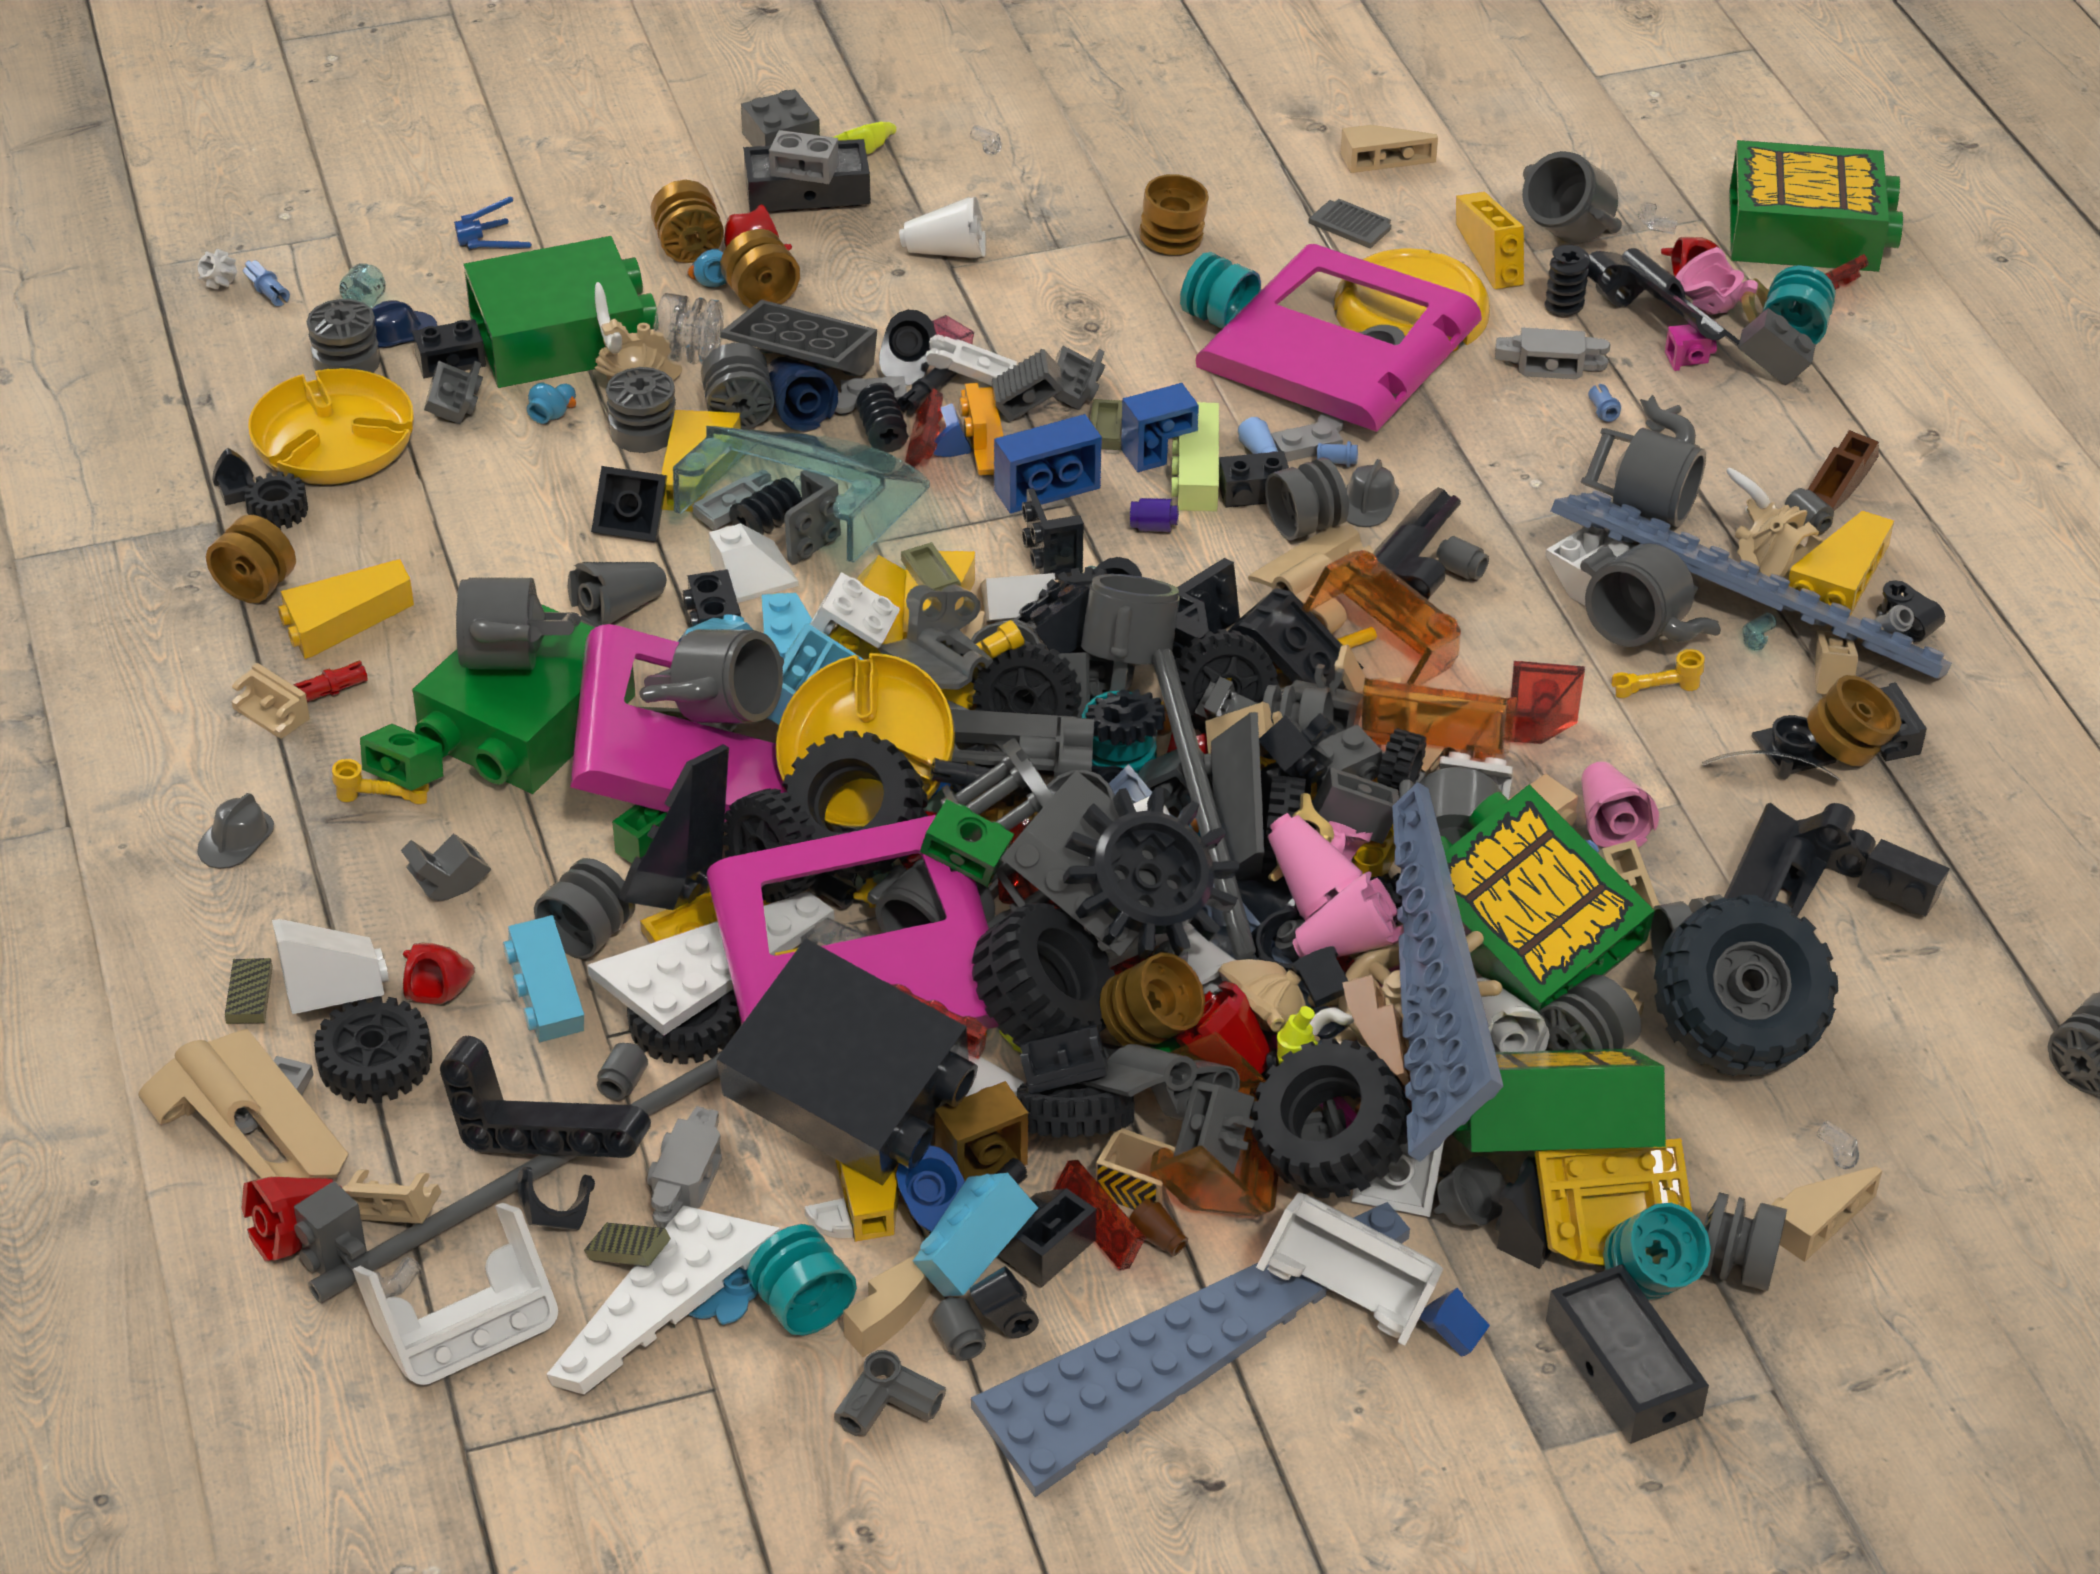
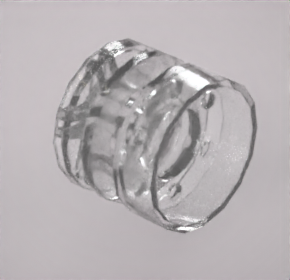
(689, 328)

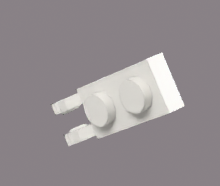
(966, 359)

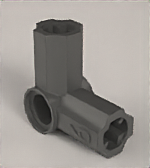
(902, 1388)

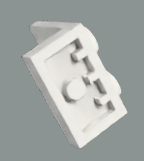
(856, 610)

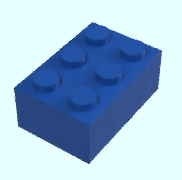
(1051, 458)

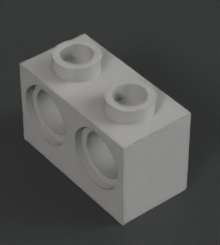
(804, 157)

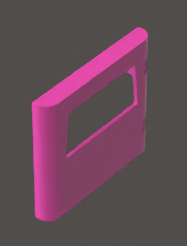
(1332, 365)
(639, 751)
(925, 958)

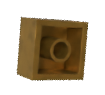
(984, 1130)

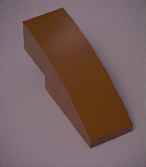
(1845, 469)

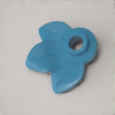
(730, 1301)

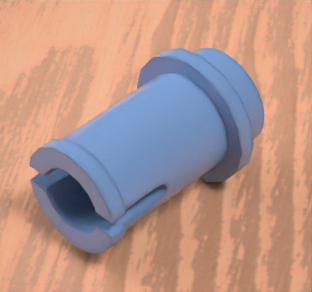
(1606, 406)
(1339, 453)

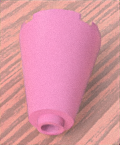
(1616, 807)
(1309, 864)
(1352, 921)

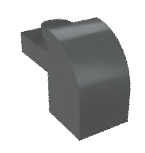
(1220, 700)
(449, 870)

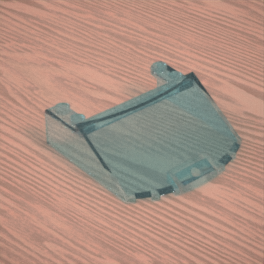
(880, 482)

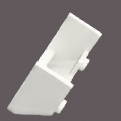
(1353, 1263)
(475, 1327)

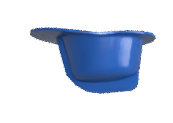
(930, 1186)

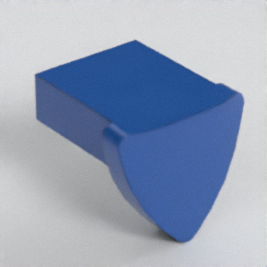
(952, 439)
(1455, 1321)

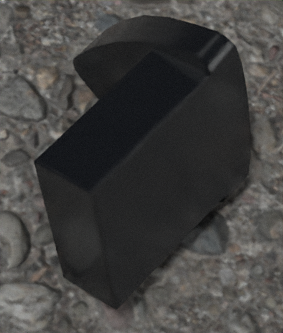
(232, 476)
(1321, 975)

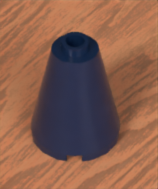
(802, 393)

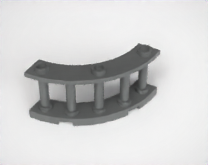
(1022, 774)

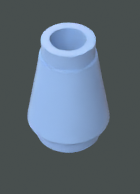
(1256, 436)

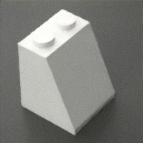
(327, 966)

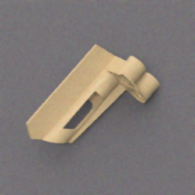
(1303, 565)
(239, 1073)

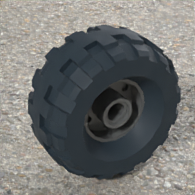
(1745, 985)

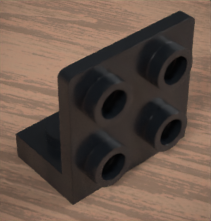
(1053, 543)

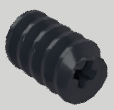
(1567, 280)
(882, 417)
(766, 506)

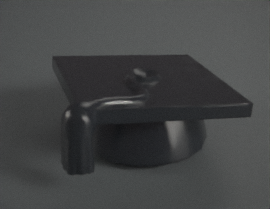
(1792, 736)

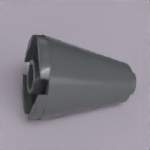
(613, 589)

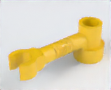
(1006, 638)
(1686, 673)
(350, 782)

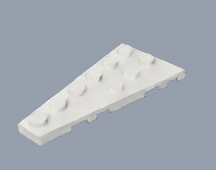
(690, 970)
(682, 1277)

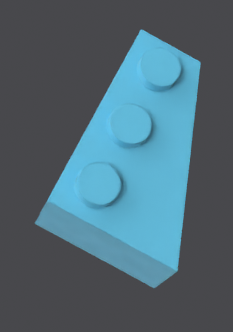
(783, 618)
(803, 658)
(543, 979)
(973, 1232)

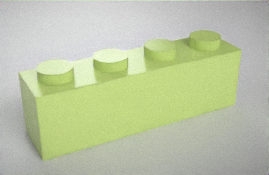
(1197, 463)

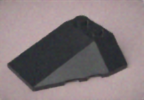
(687, 837)

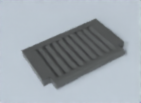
(1351, 222)

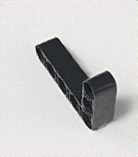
(532, 1127)

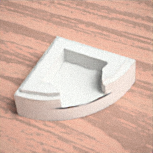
(830, 1218)

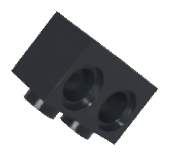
(710, 596)

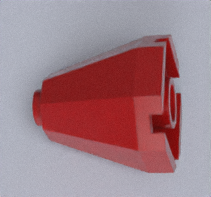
(1234, 1021)
(273, 1213)

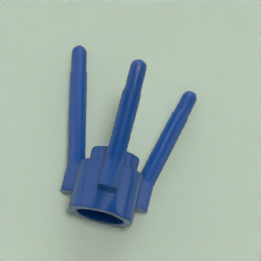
(470, 231)

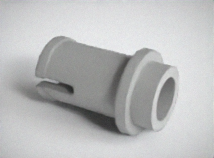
(1898, 619)

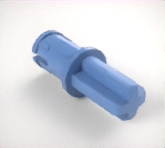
(266, 282)

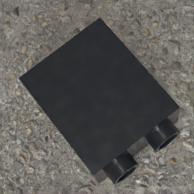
(847, 1063)

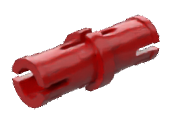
(333, 681)

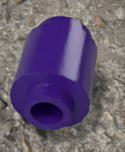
(1153, 514)

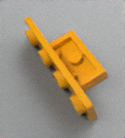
(981, 424)

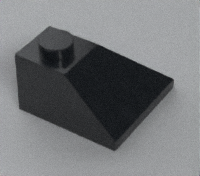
(629, 503)

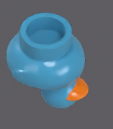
(707, 269)
(549, 402)

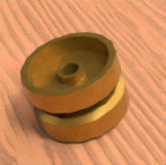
(760, 268)
(250, 558)
(1854, 720)

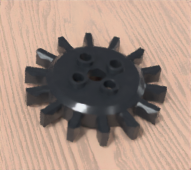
(1177, 856)

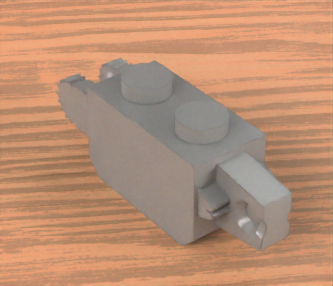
(1553, 353)
(686, 1165)

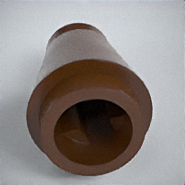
(1158, 1227)

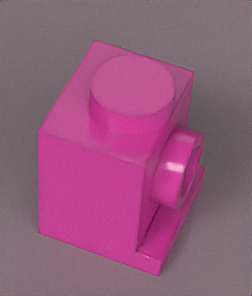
(1687, 346)

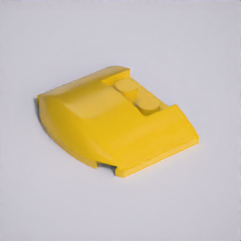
(1599, 1188)

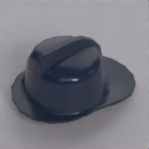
(396, 322)

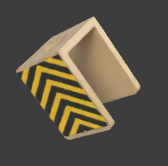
(1127, 1173)

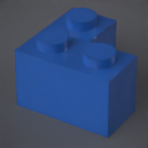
(1152, 420)

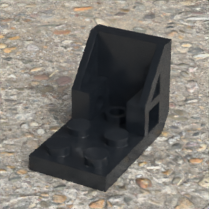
(1206, 604)
(1291, 637)

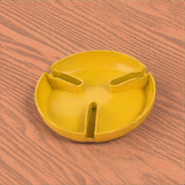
(1365, 307)
(332, 426)
(875, 697)

